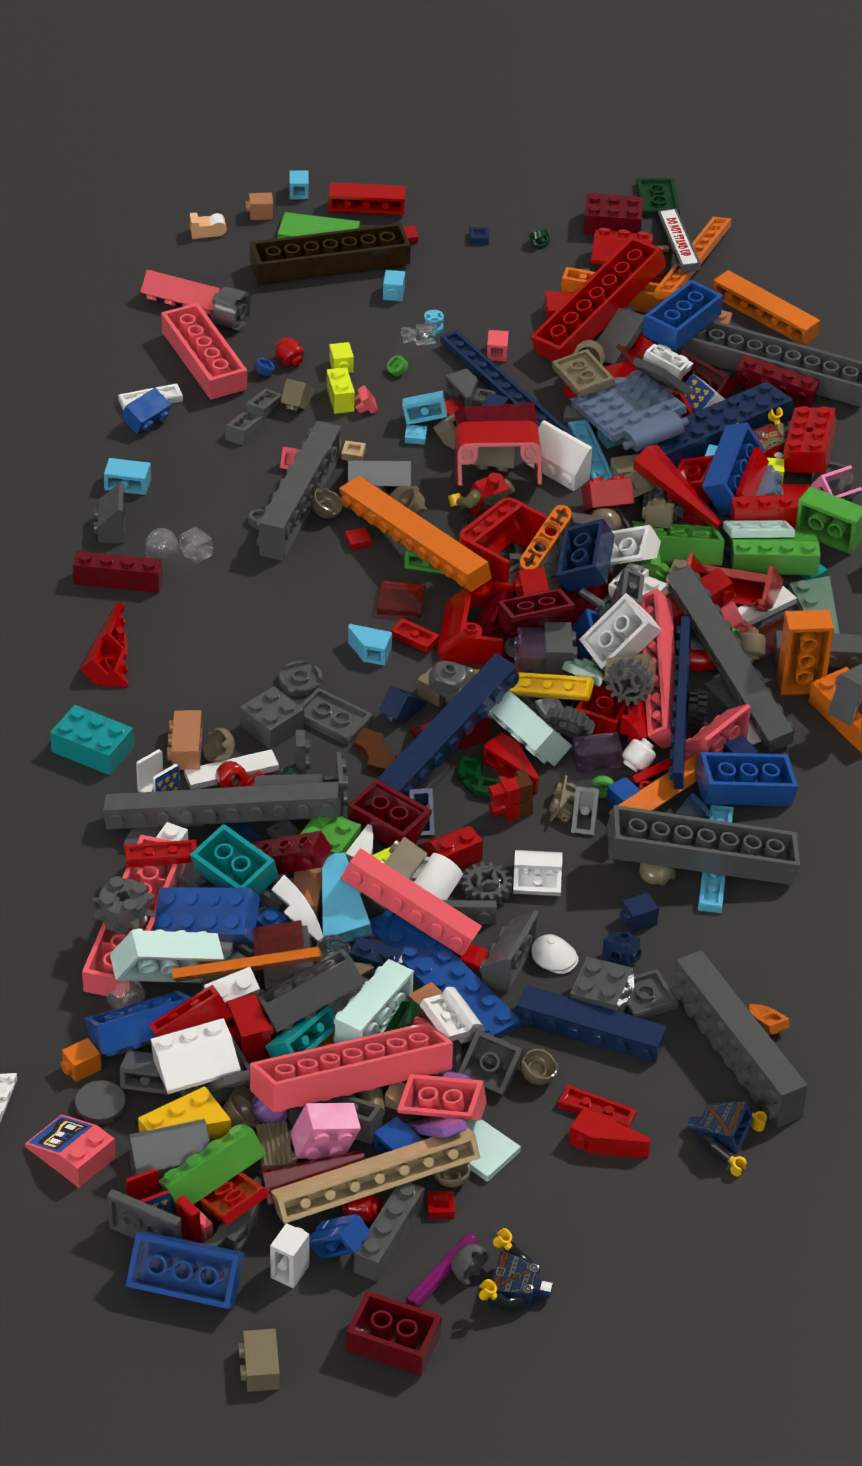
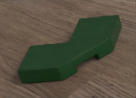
(470, 777)

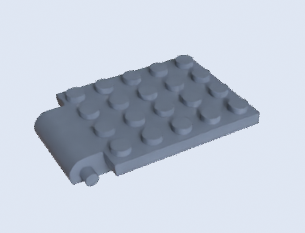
(634, 411)

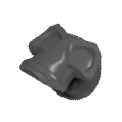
(449, 678)

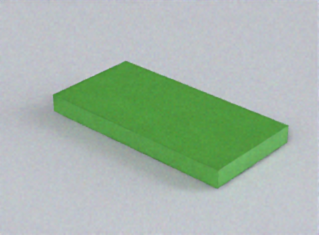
(301, 224)

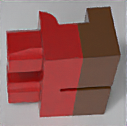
(512, 796)

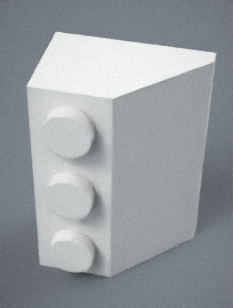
(564, 457)
(634, 545)
(620, 632)
(195, 1055)

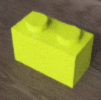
(340, 390)

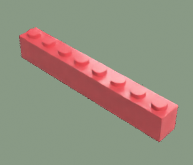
(662, 651)

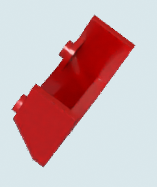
(497, 434)
(500, 526)
(750, 587)
(463, 640)

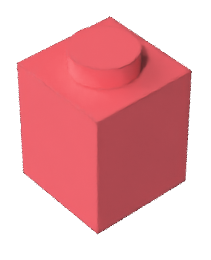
(497, 345)

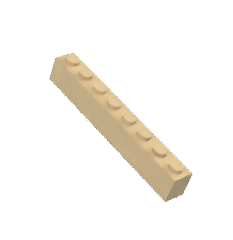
(374, 1175)

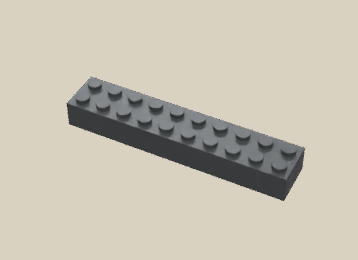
(727, 344)

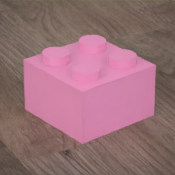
(325, 1130)

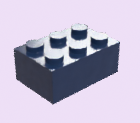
(585, 555)

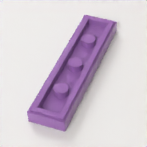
(438, 1126)

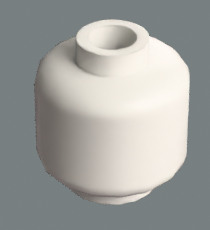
(639, 755)

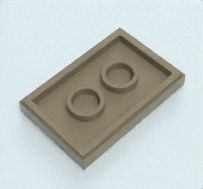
(583, 373)

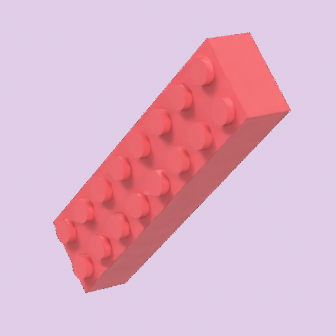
(98, 971)
(350, 1066)

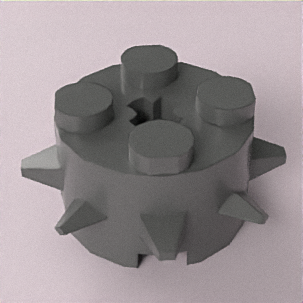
(124, 905)

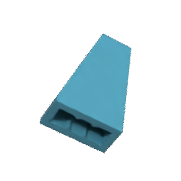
(342, 903)

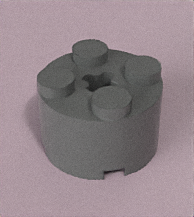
(231, 308)

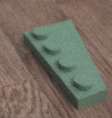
(815, 595)

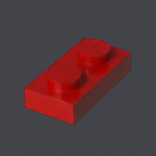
(414, 635)

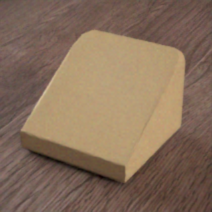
(393, 1095)

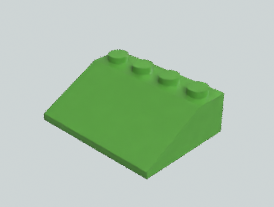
(683, 539)
(787, 554)

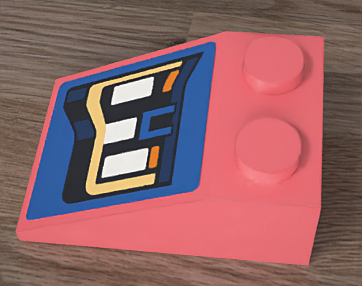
(74, 1148)

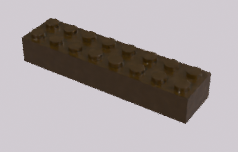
(329, 253)

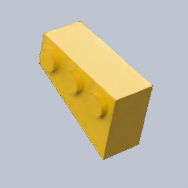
(189, 1108)

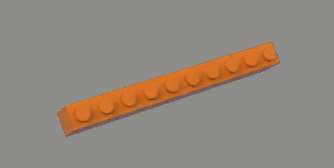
(415, 533)

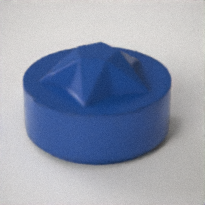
(264, 366)

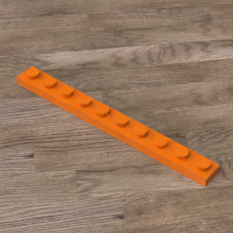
(703, 246)

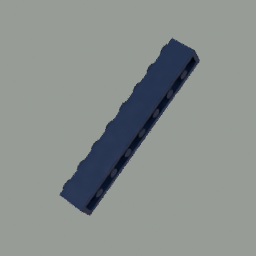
(451, 725)

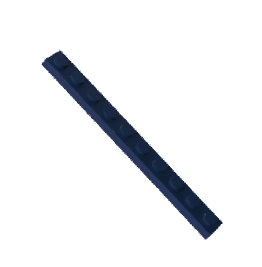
(494, 376)
(680, 708)

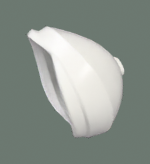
(554, 954)

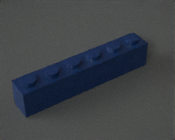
(591, 1023)

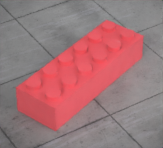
(204, 351)

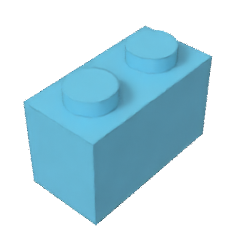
(424, 407)
(133, 474)

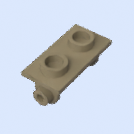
(563, 800)

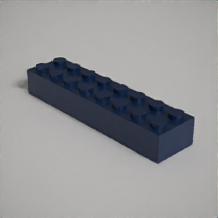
(709, 423)

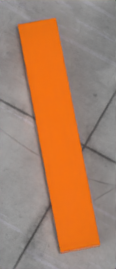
(661, 790)
(255, 963)

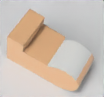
(207, 225)

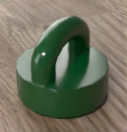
(538, 235)

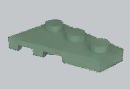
(585, 668)

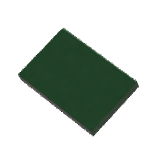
(657, 195)

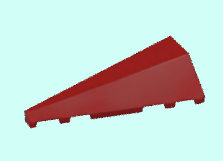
(659, 469)
(107, 656)
(635, 722)

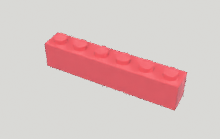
(410, 902)

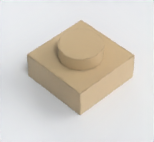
(353, 451)

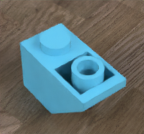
(370, 643)

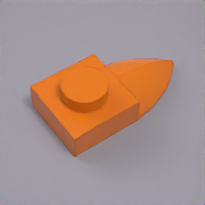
(769, 1018)

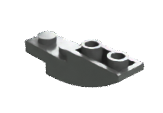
(237, 1232)

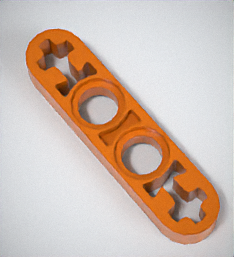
(542, 538)

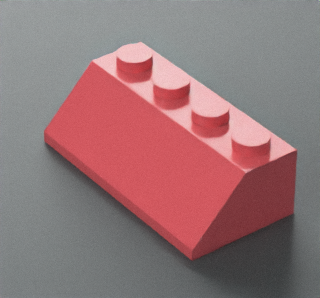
(178, 291)

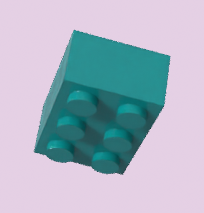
(92, 739)
(233, 862)

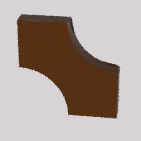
(371, 745)

